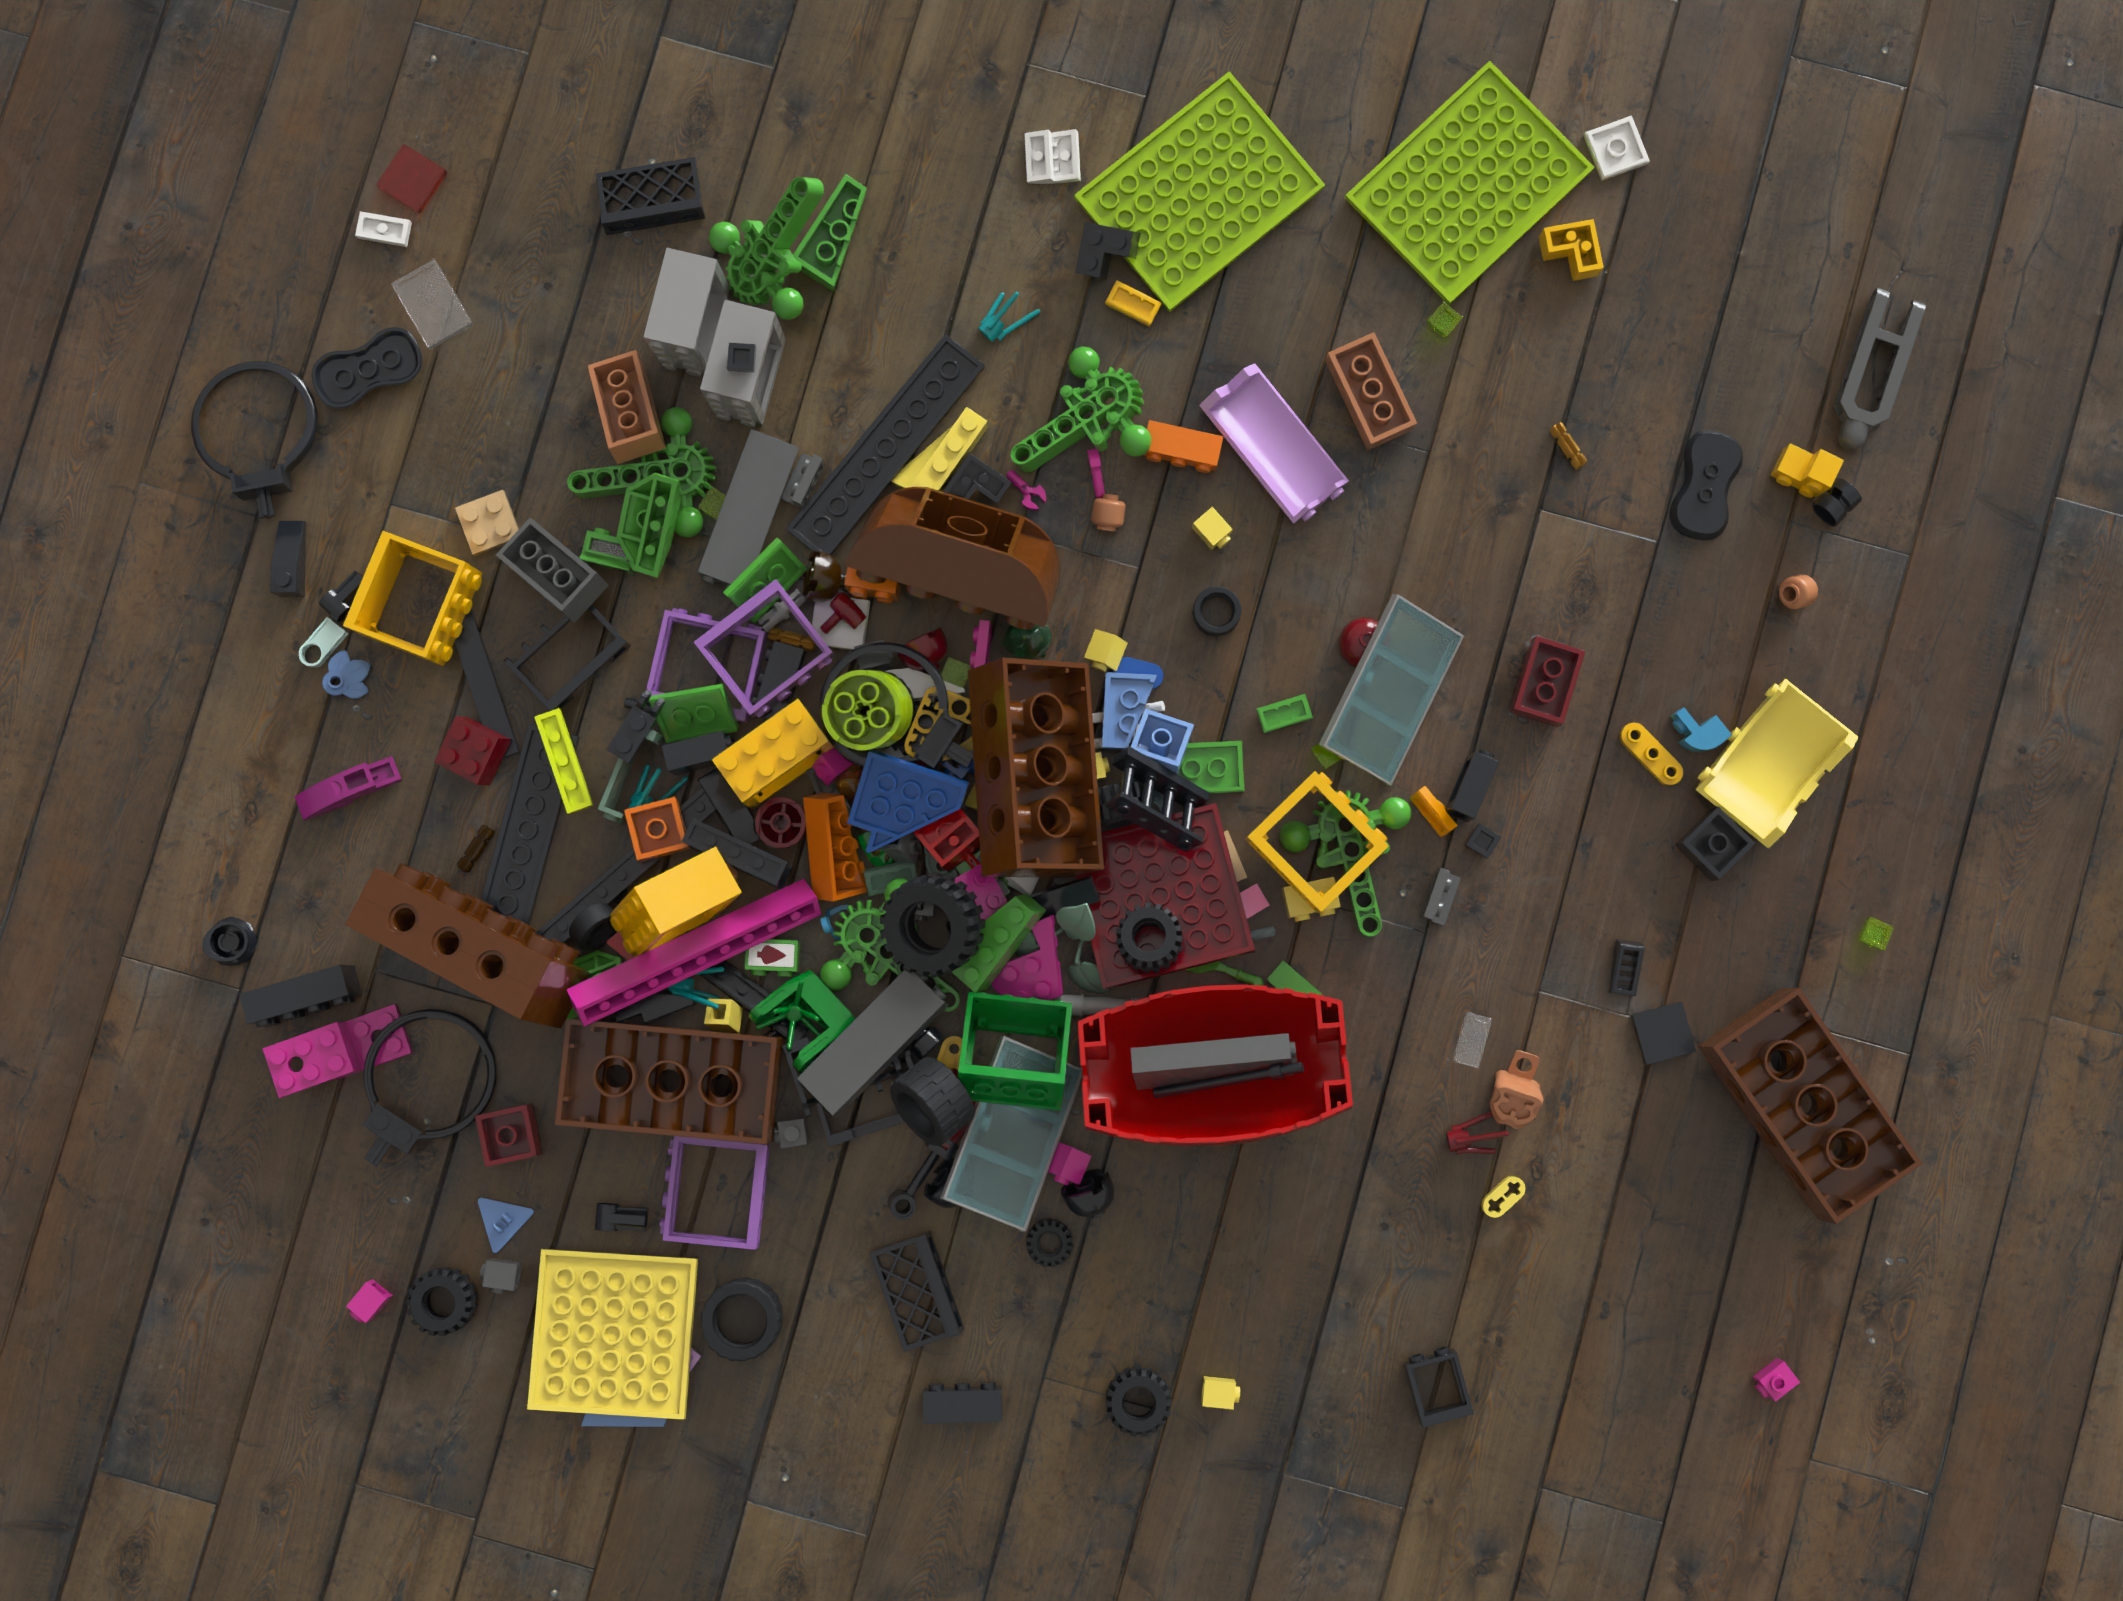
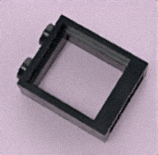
(1471, 785)
(1443, 1413)

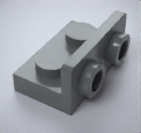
(803, 480)
(1440, 897)

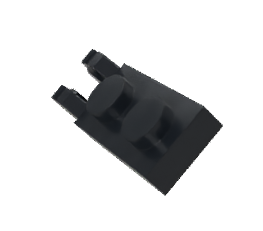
(635, 728)

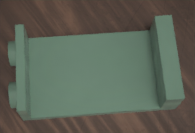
(618, 781)

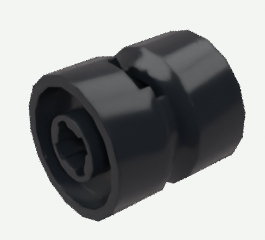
(1839, 499)
(926, 1041)

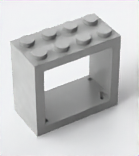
(686, 311)
(743, 394)

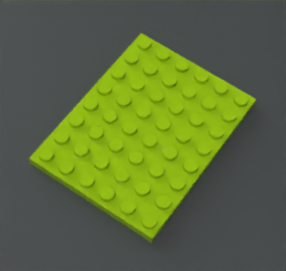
(1469, 182)
(1201, 190)

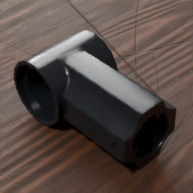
(339, 600)
(614, 1217)

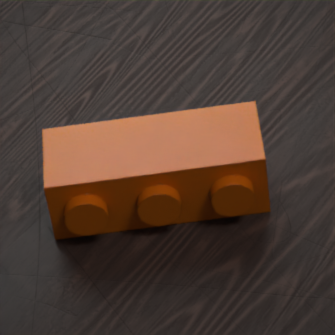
(1183, 446)

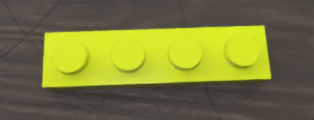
(563, 761)

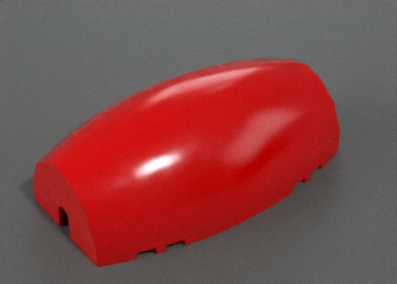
(1224, 1113)

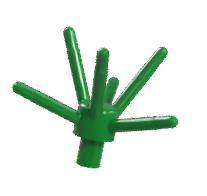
(793, 1012)

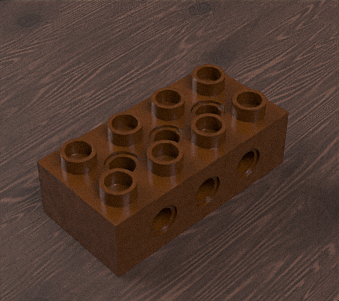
(1035, 769)
(469, 944)
(645, 1105)
(1842, 1105)

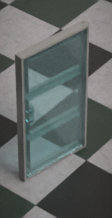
(1391, 689)
(1010, 1146)

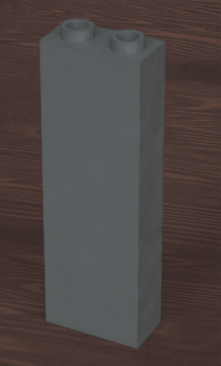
(748, 508)
(873, 1041)
(1208, 1059)

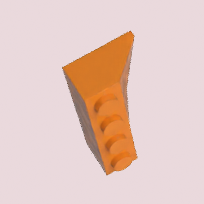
(832, 849)

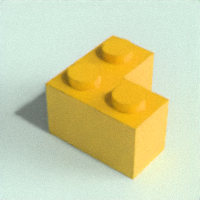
(1578, 243)
(1806, 471)

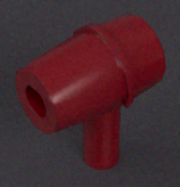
(845, 610)

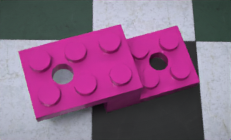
(334, 1051)

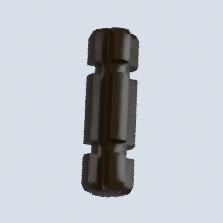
(475, 848)

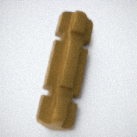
(1568, 445)
(792, 638)

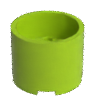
(885, 721)

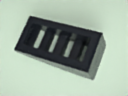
(1617, 965)

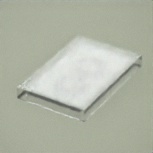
(432, 304)

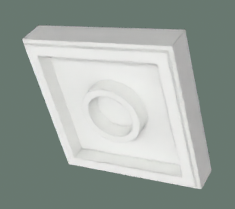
(1616, 148)

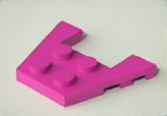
(1036, 972)

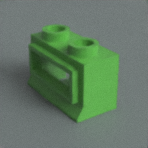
(604, 550)

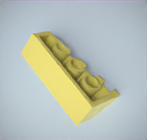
(944, 456)

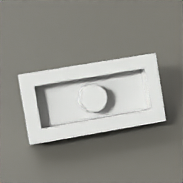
(383, 229)

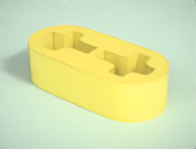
(1499, 1191)

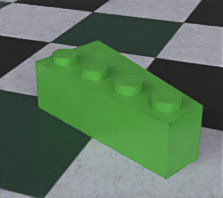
(830, 235)
(1002, 937)

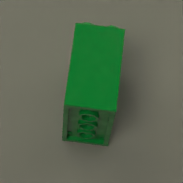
(1015, 1016)

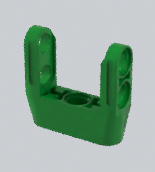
(815, 999)

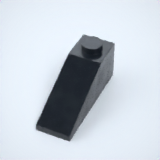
(288, 560)

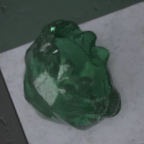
(1028, 642)

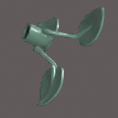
(1078, 924)

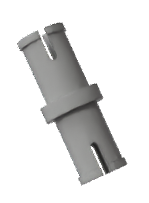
(780, 611)

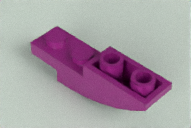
(347, 786)

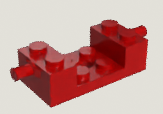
(951, 839)

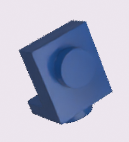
(961, 772)

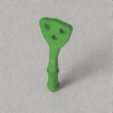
(1239, 974)

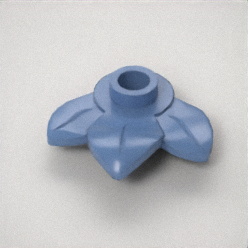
(349, 673)

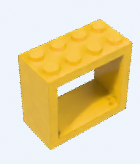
(378, 584)
(773, 754)
(1358, 819)
(674, 902)

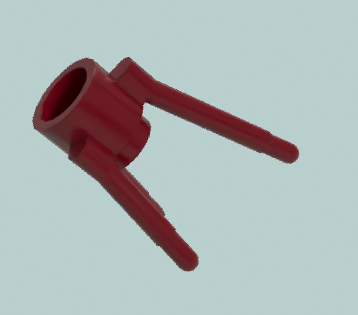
(1459, 1139)

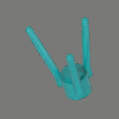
(992, 327)
(641, 798)
(686, 989)

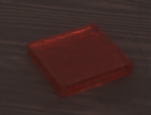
(411, 178)

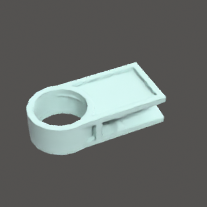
(327, 638)

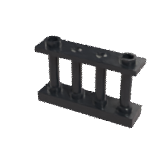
(1166, 782)
(738, 853)

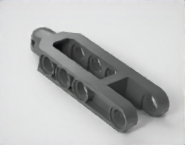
(1857, 421)

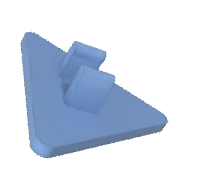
(502, 1220)

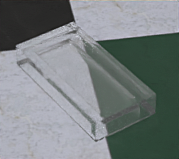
(1472, 1040)

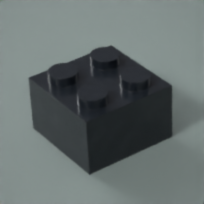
(1715, 844)

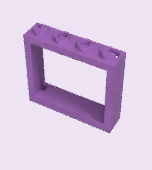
(740, 616)
(705, 622)
(671, 1198)

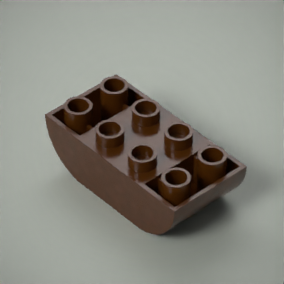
(961, 553)

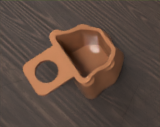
(1515, 1094)

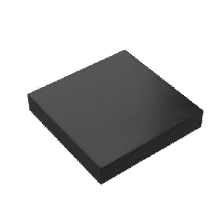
(1663, 1033)

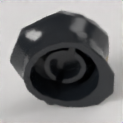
(230, 942)

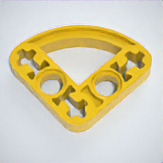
(952, 697)

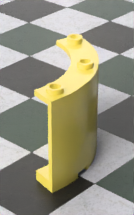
(1775, 762)

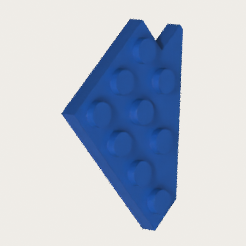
(901, 798)

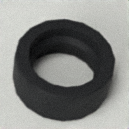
(1228, 595)
(592, 927)

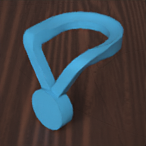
(825, 921)

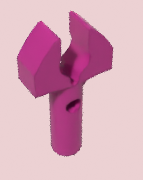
(1094, 464)
(1027, 490)

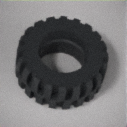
(901, 931)

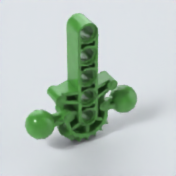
(767, 248)
(675, 424)
(1134, 439)
(1296, 837)
(837, 972)

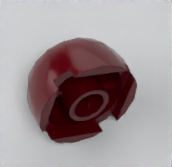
(1355, 639)
(931, 645)
(780, 823)

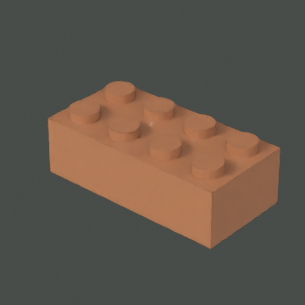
(1370, 391)
(626, 407)

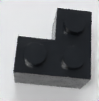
(1099, 244)
(977, 475)

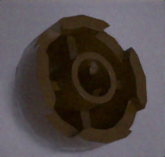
(823, 578)

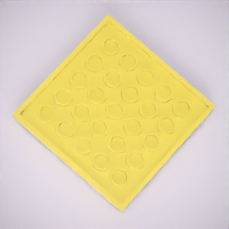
(613, 1334)

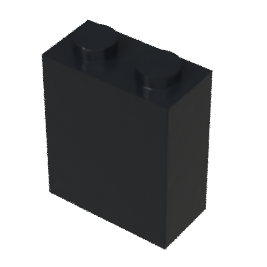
(695, 752)

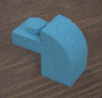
(1702, 737)

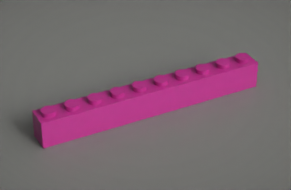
(693, 952)

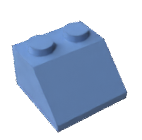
(1162, 739)

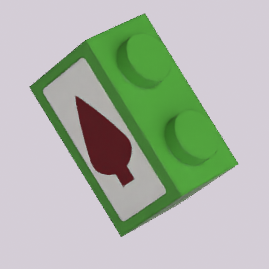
(774, 956)

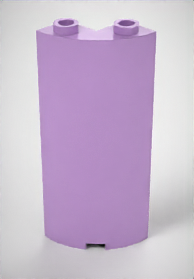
(1274, 444)

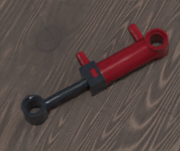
(945, 1150)

